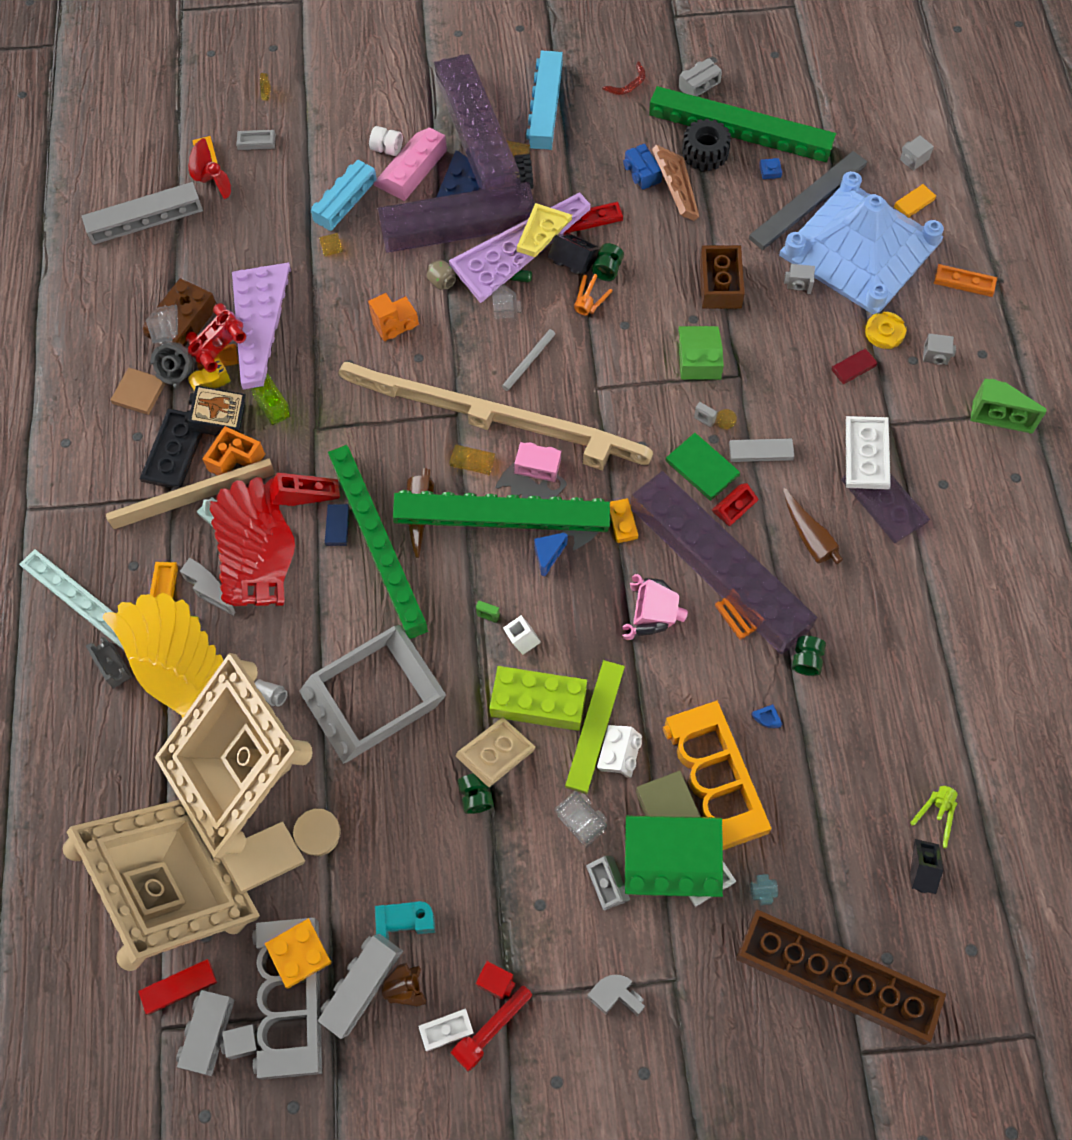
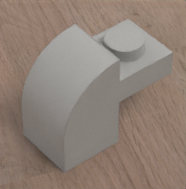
(612, 989)

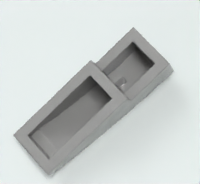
(205, 585)

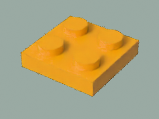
(298, 953)

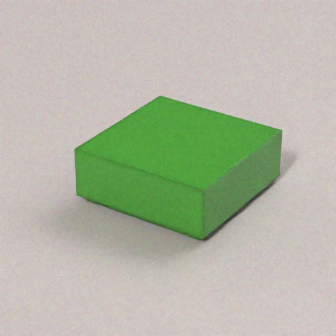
(487, 611)

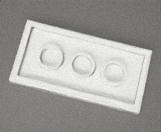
(867, 452)

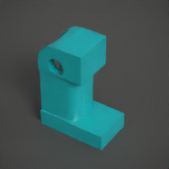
(404, 917)

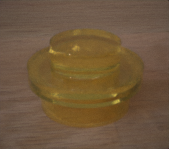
(726, 418)

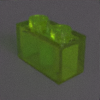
(271, 401)

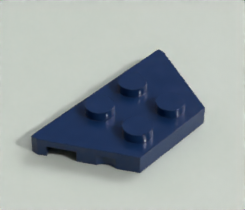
(458, 177)

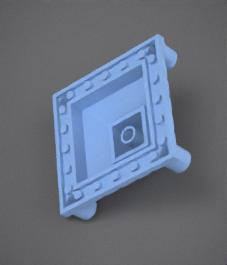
(862, 245)

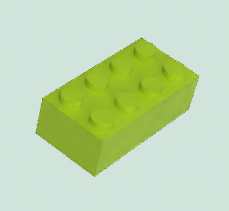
(538, 698)

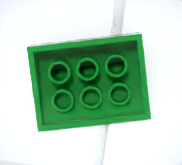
(674, 856)

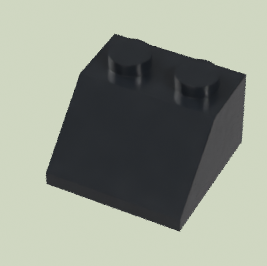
(573, 252)

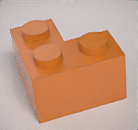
(392, 317)
(232, 448)

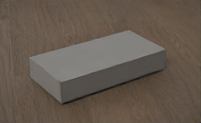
(256, 139)

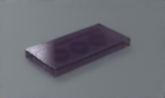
(891, 509)

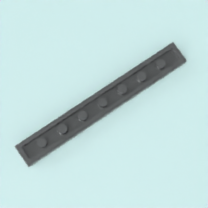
(806, 201)

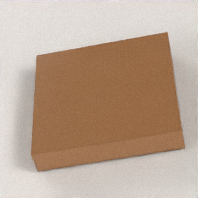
(138, 391)

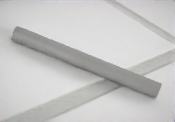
(528, 360)

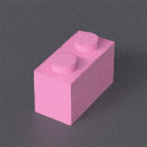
(537, 461)

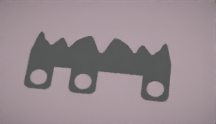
(528, 487)

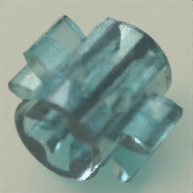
(764, 889)

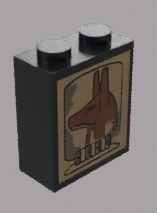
(215, 409)

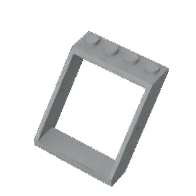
(332, 719)

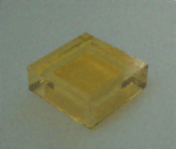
(330, 244)

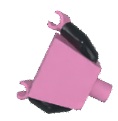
(655, 607)

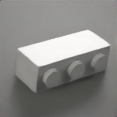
(204, 1032)

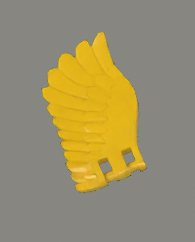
(165, 649)

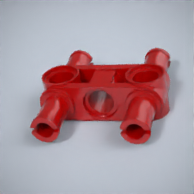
(205, 347)

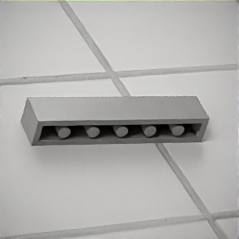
(142, 213)

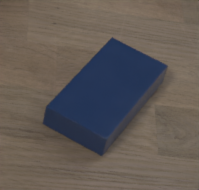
(337, 525)

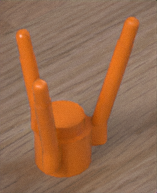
(584, 303)

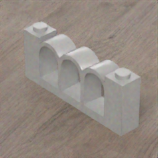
(288, 1061)

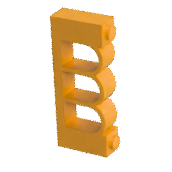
(703, 721)

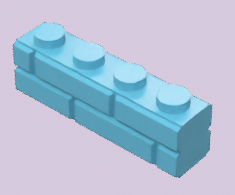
(343, 195)

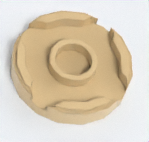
(317, 832)

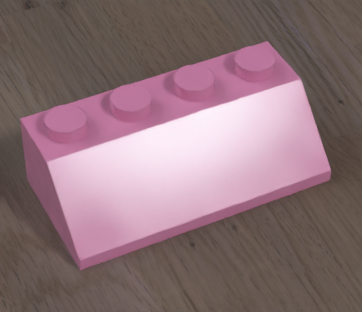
(412, 163)

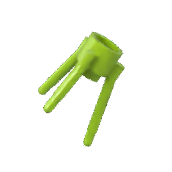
(945, 801)

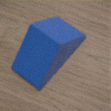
(548, 550)

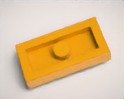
(623, 521)

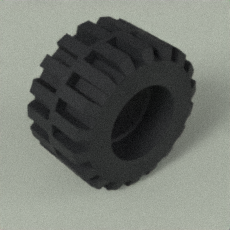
(706, 144)

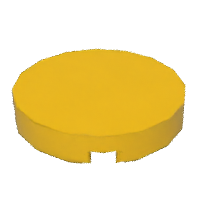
(885, 330)

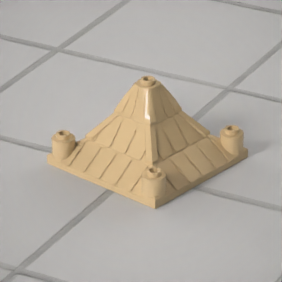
(228, 755)
(158, 880)

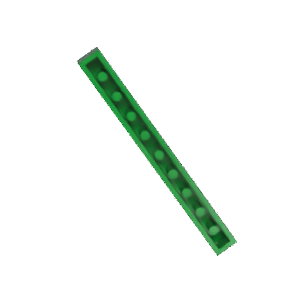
(744, 124)
(501, 511)
(378, 542)

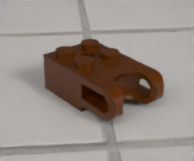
(193, 305)

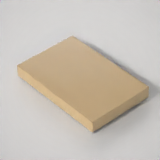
(495, 751)
(263, 858)

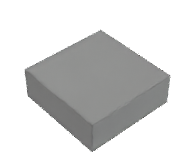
(705, 414)

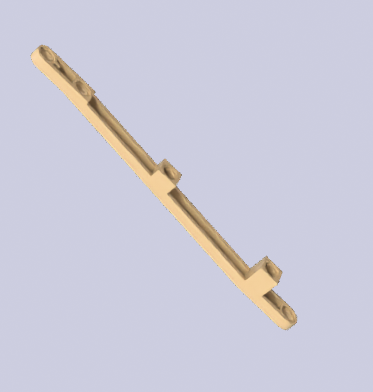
(483, 412)

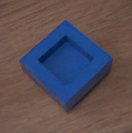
(770, 168)

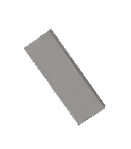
(761, 450)

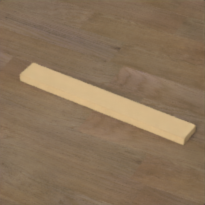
(188, 494)

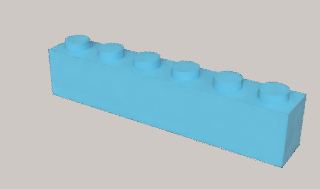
(545, 100)

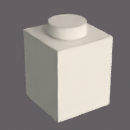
(521, 635)

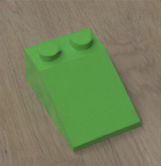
(700, 352)
(1005, 407)

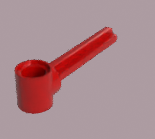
(469, 1050)

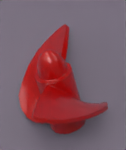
(204, 170)

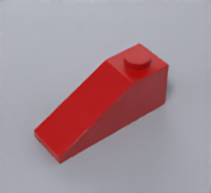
(302, 489)

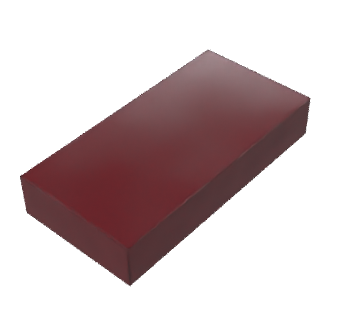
(854, 366)

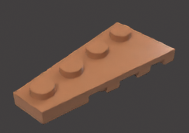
(678, 181)

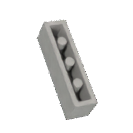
(360, 985)

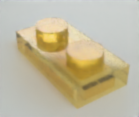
(472, 459)

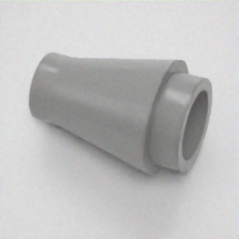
(273, 693)

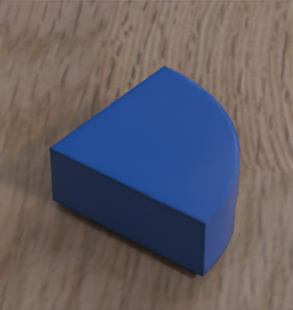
(767, 717)

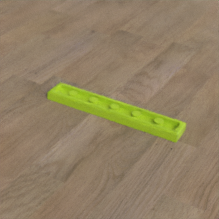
(595, 727)

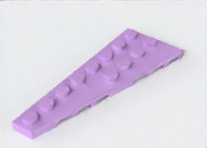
(497, 260)
(258, 305)

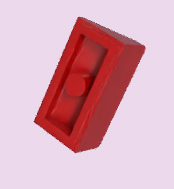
(735, 504)

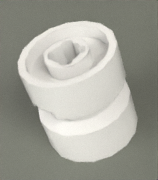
(385, 141)

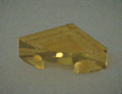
(264, 86)

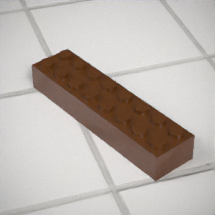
(841, 977)

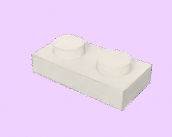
(446, 1030)

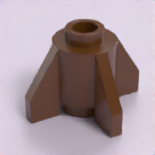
(403, 986)

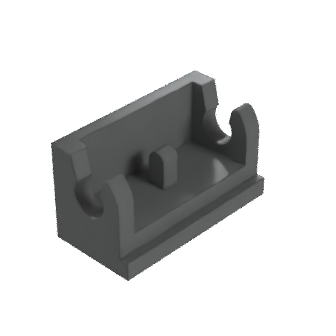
(109, 662)

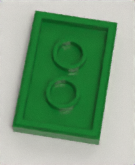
(702, 466)

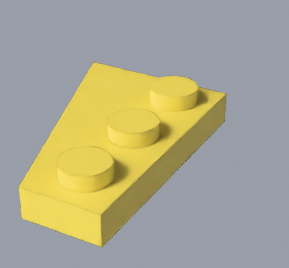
(541, 229)

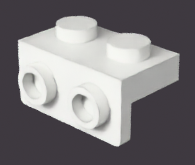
(620, 750)

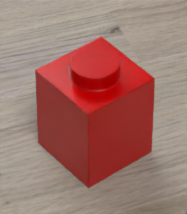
(495, 981)

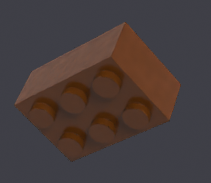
(721, 277)

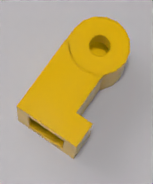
(210, 379)

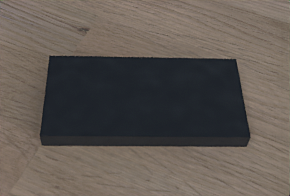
(171, 452)

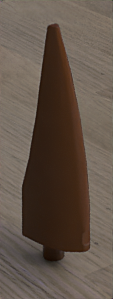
(417, 485)
(814, 536)

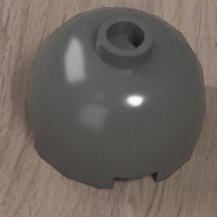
(171, 362)

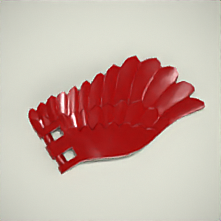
(252, 544)

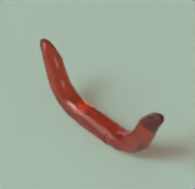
(632, 85)

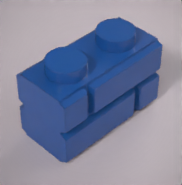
(642, 166)

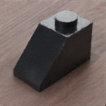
(926, 867)

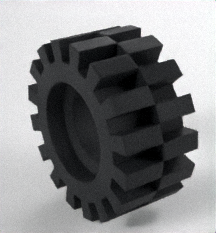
(525, 168)

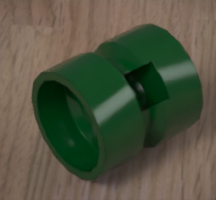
(608, 262)
(808, 656)
(476, 797)

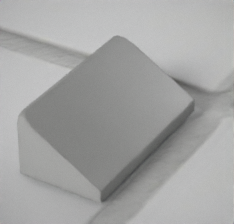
(607, 882)

